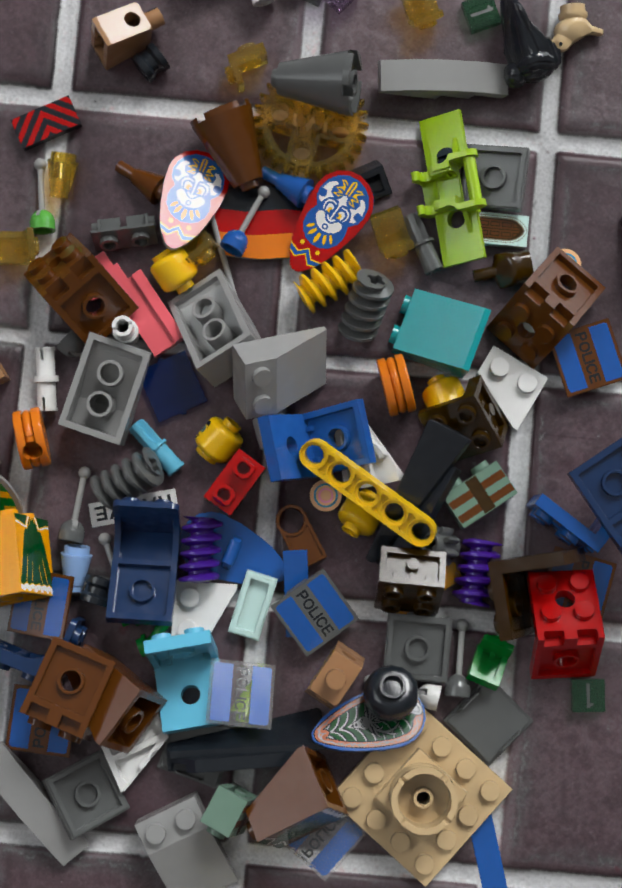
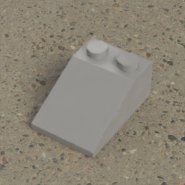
(210, 322)
(278, 370)
(105, 389)
(183, 848)

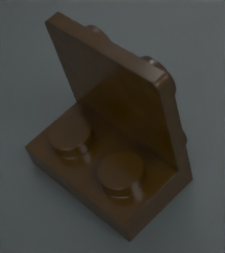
(473, 416)
(410, 580)

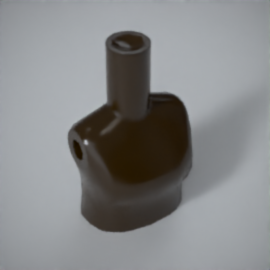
(507, 269)

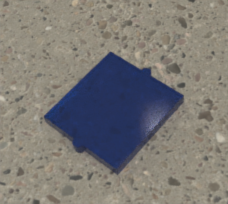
(173, 386)

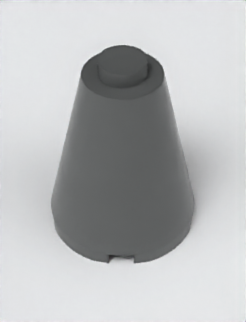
(322, 81)

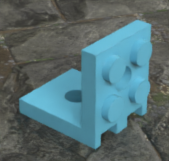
(178, 665)

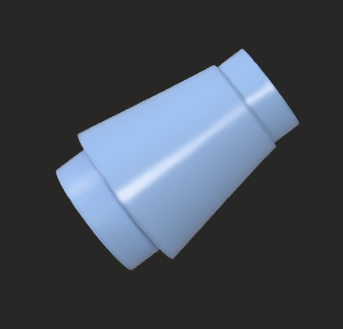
(75, 563)

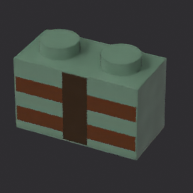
(479, 493)
(227, 811)

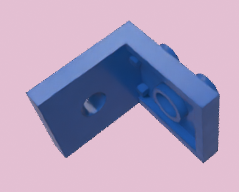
(287, 433)
(568, 528)

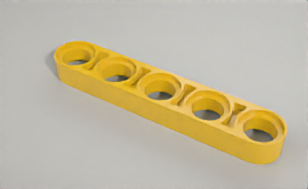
(384, 496)

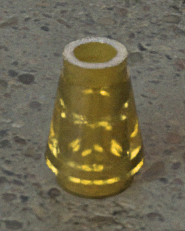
(61, 173)

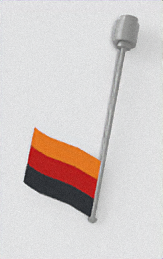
(267, 234)

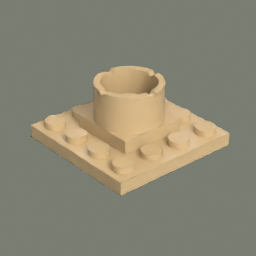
(425, 833)

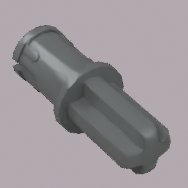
(423, 244)

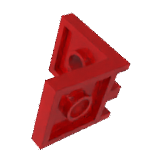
(570, 637)

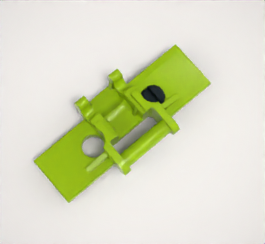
(442, 188)

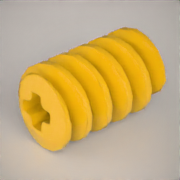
(328, 281)

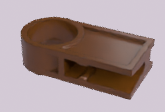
(304, 538)

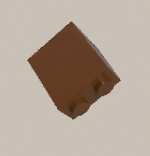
(124, 708)

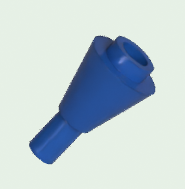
(293, 187)

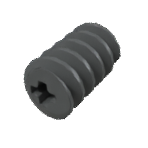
(366, 306)
(130, 479)

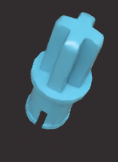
(148, 438)

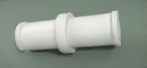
(125, 330)
(46, 378)

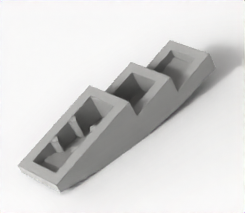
(441, 78)
(34, 807)

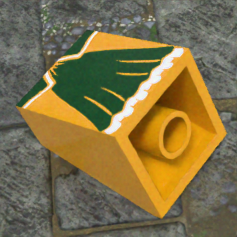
(24, 558)

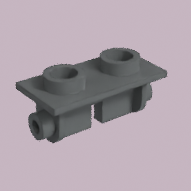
(109, 234)

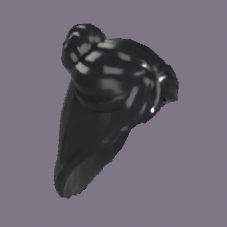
(527, 51)

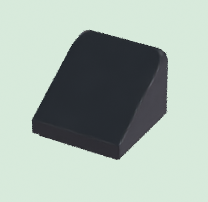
(376, 177)

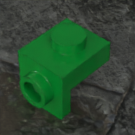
(489, 661)

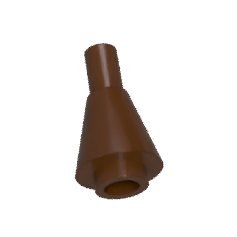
(146, 182)

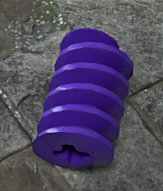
(200, 550)
(475, 571)

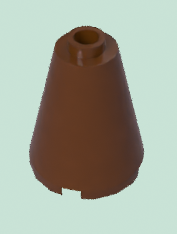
(232, 143)

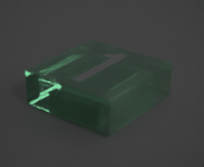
(480, 15)
(588, 695)

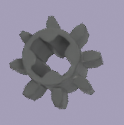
(444, 542)

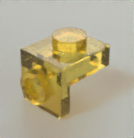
(422, 13)
(244, 59)
(391, 233)
(18, 247)
(201, 249)

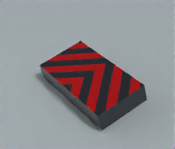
(46, 123)

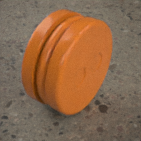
(396, 385)
(31, 438)

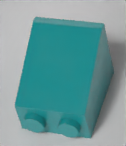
(439, 332)

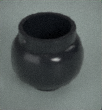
(391, 693)

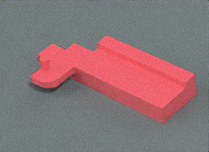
(152, 316)

